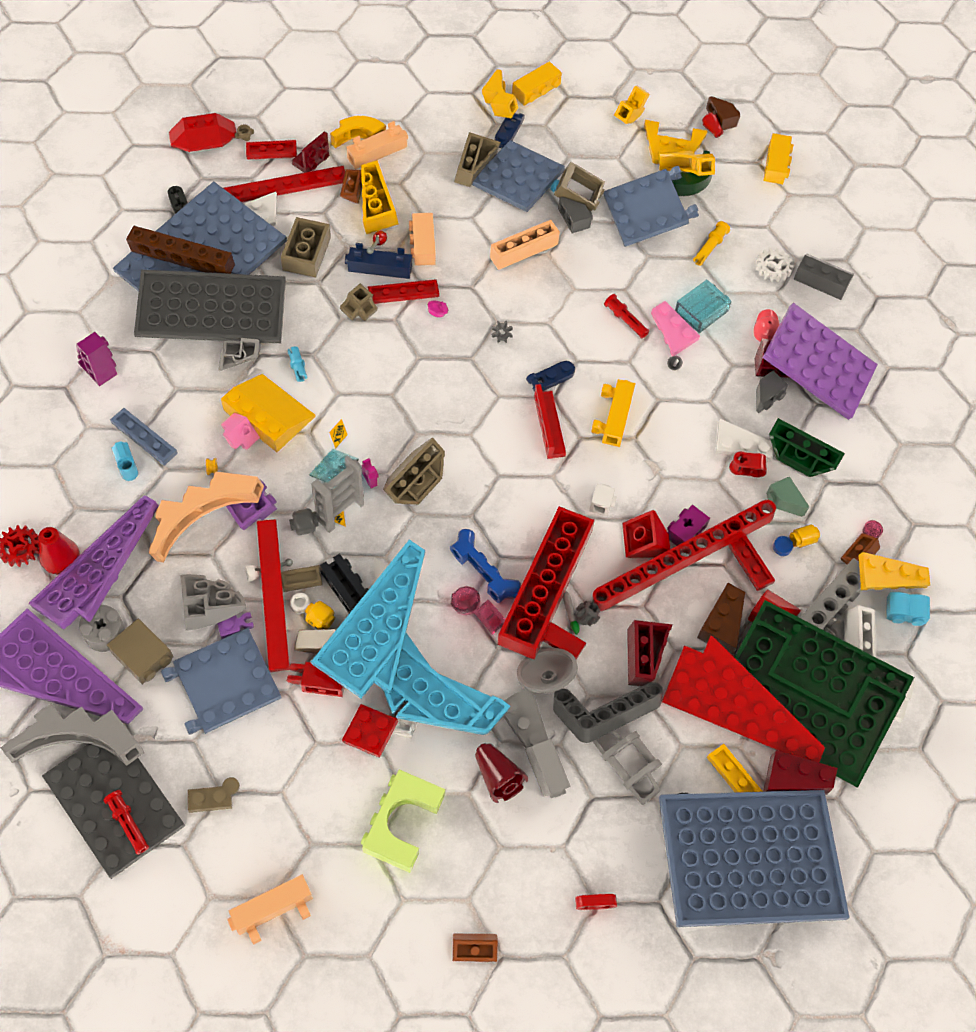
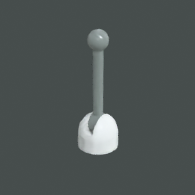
(254, 571)

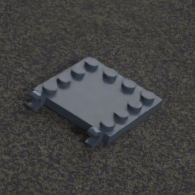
(648, 206)
(224, 681)

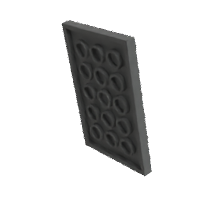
(87, 779)

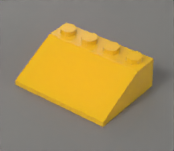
(269, 409)

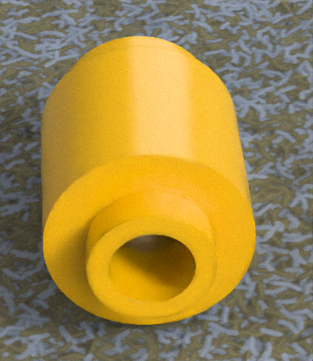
(805, 536)

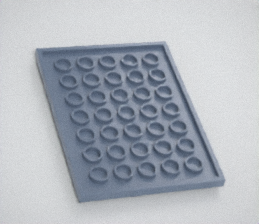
(215, 221)
(752, 858)

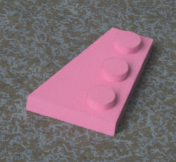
(675, 329)

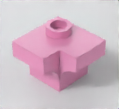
(239, 431)

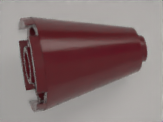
(499, 773)

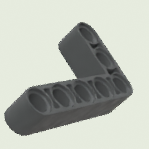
(594, 724)

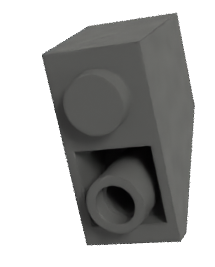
(769, 390)

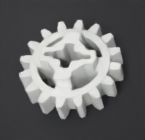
(774, 265)

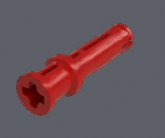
(620, 310)
(121, 813)

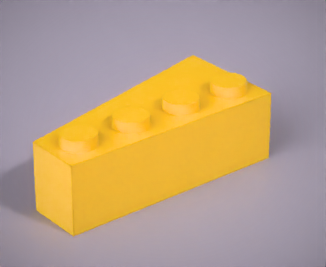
(377, 203)

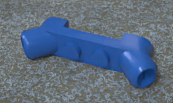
(498, 587)

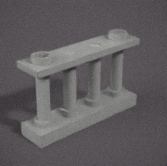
(323, 494)

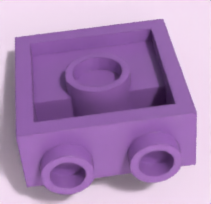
(248, 513)

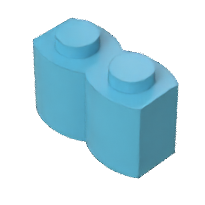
(908, 608)

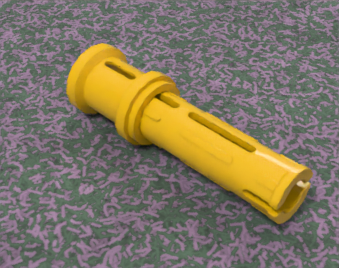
(715, 238)

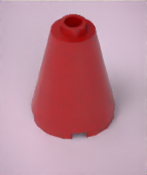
(56, 550)

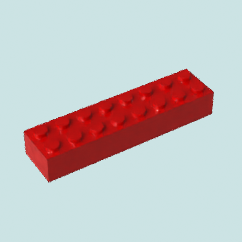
(545, 583)

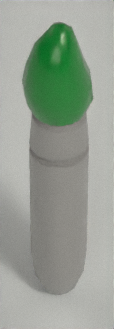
(571, 613)

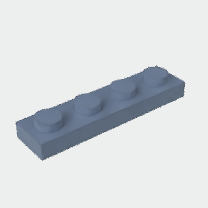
(144, 436)

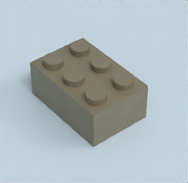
(305, 247)

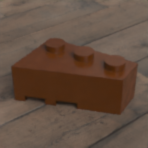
(725, 619)

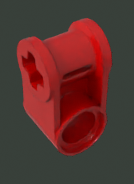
(751, 464)

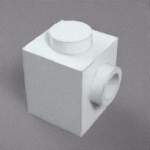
(603, 499)

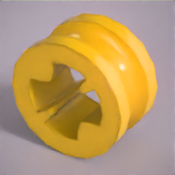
(211, 466)

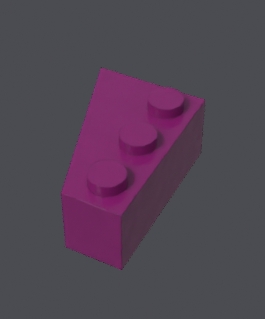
(96, 358)

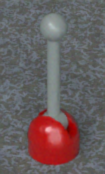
(377, 240)

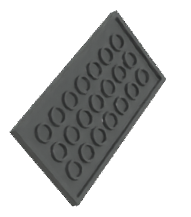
(210, 306)

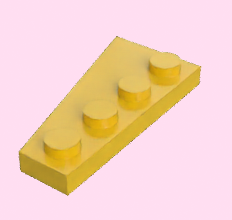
(883, 572)

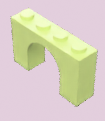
(403, 790)

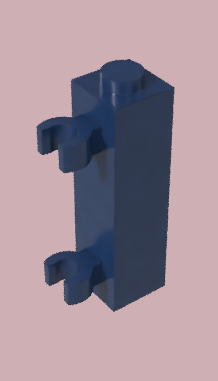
(379, 262)

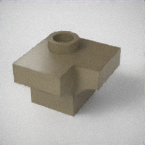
(359, 303)

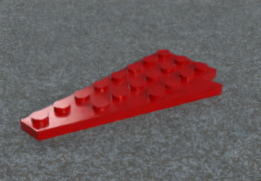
(727, 695)

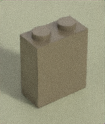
(140, 651)

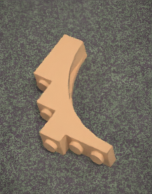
(197, 502)

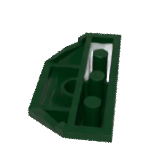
(802, 450)

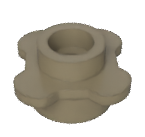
(244, 132)

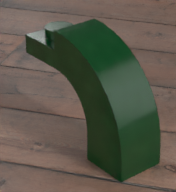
(691, 183)

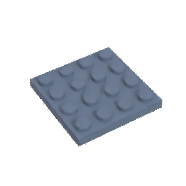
(518, 175)

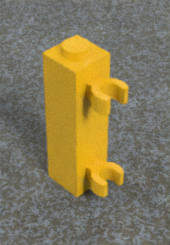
(618, 413)

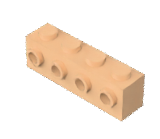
(524, 244)

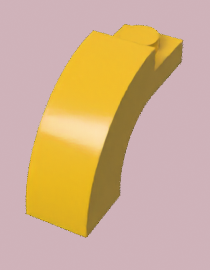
(356, 126)

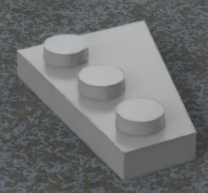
(525, 718)

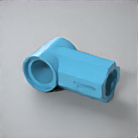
(125, 460)

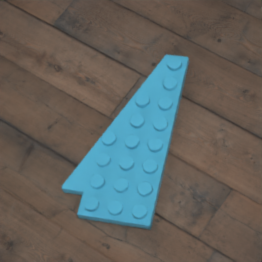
(372, 635)

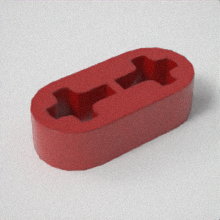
(596, 901)

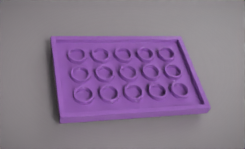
(820, 361)

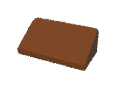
(352, 185)
(863, 543)
(475, 947)

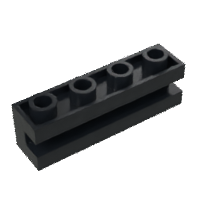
(343, 582)

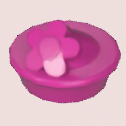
(437, 308)

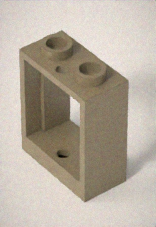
(586, 179)

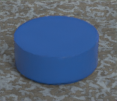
(783, 546)

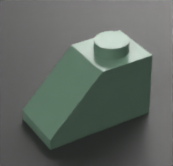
(787, 497)

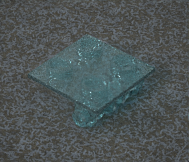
(330, 466)

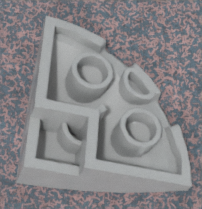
(208, 601)

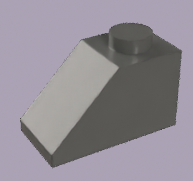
(575, 214)

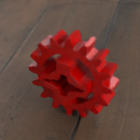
(18, 546)

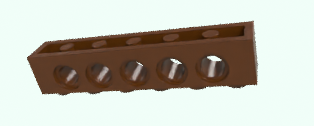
(179, 251)

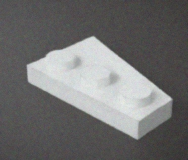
(735, 439)

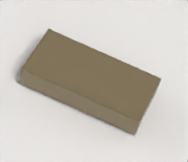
(301, 578)

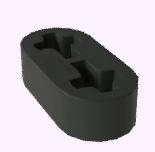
(176, 200)

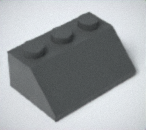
(823, 276)

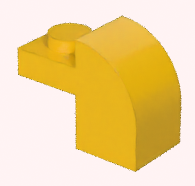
(632, 109)

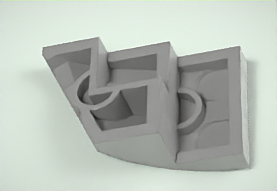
(238, 352)

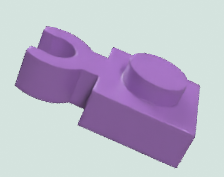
(234, 625)

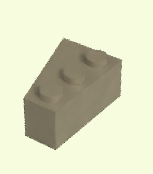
(475, 156)

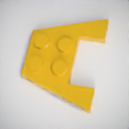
(664, 144)

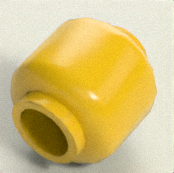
(319, 615)

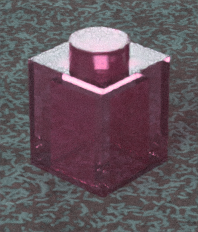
(490, 616)

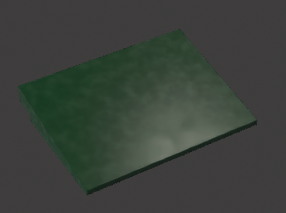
(826, 685)

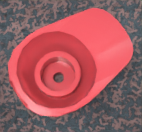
(766, 325)

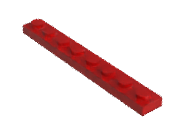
(288, 184)

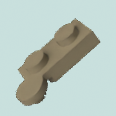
(214, 797)

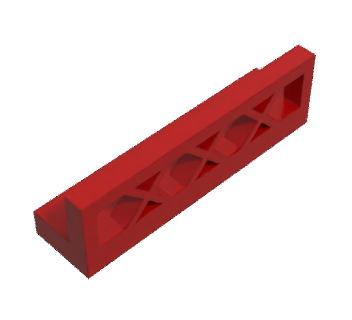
(549, 423)

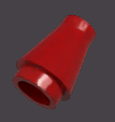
(711, 123)

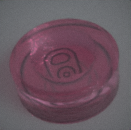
(873, 529)

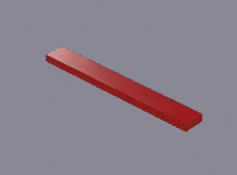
(273, 596)

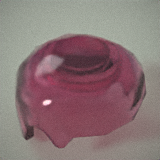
(465, 600)

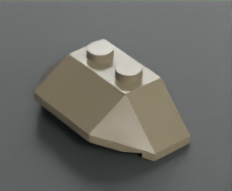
(416, 474)

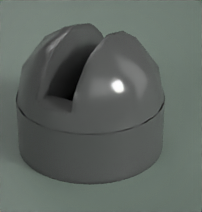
(671, 361)

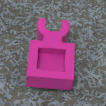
(369, 473)

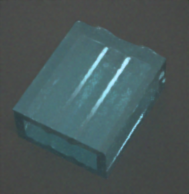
(703, 306)

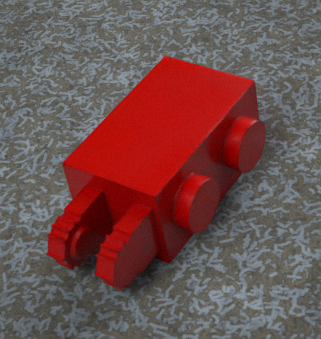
(314, 680)

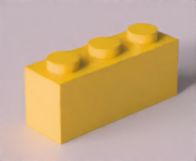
(536, 83)
(778, 159)

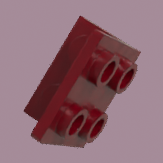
(313, 154)

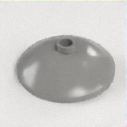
(548, 672)

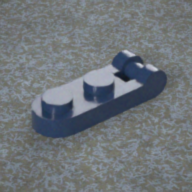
(509, 129)
(552, 376)

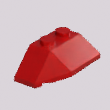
(202, 132)

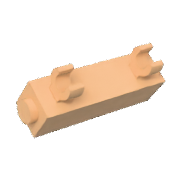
(377, 146)
(269, 906)

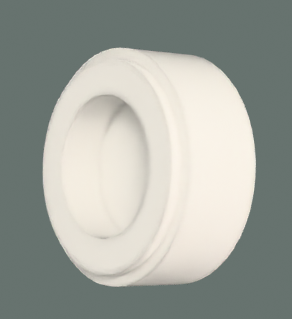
(299, 603)

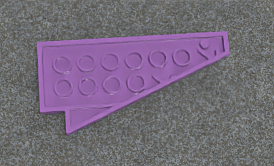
(90, 576)
(48, 668)

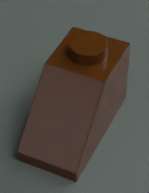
(725, 111)

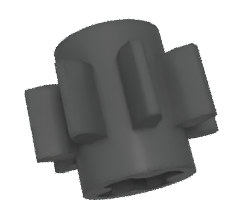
(502, 337)
(588, 613)

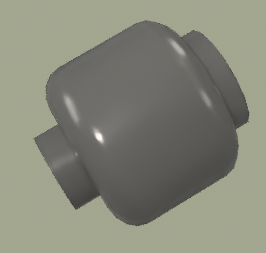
(304, 521)

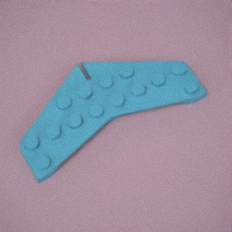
(439, 699)

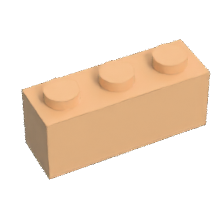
(422, 238)

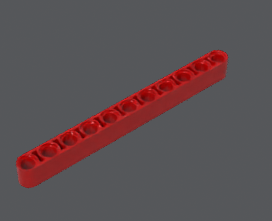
(680, 562)

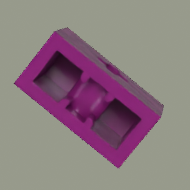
(690, 523)

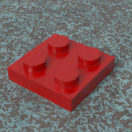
(370, 730)

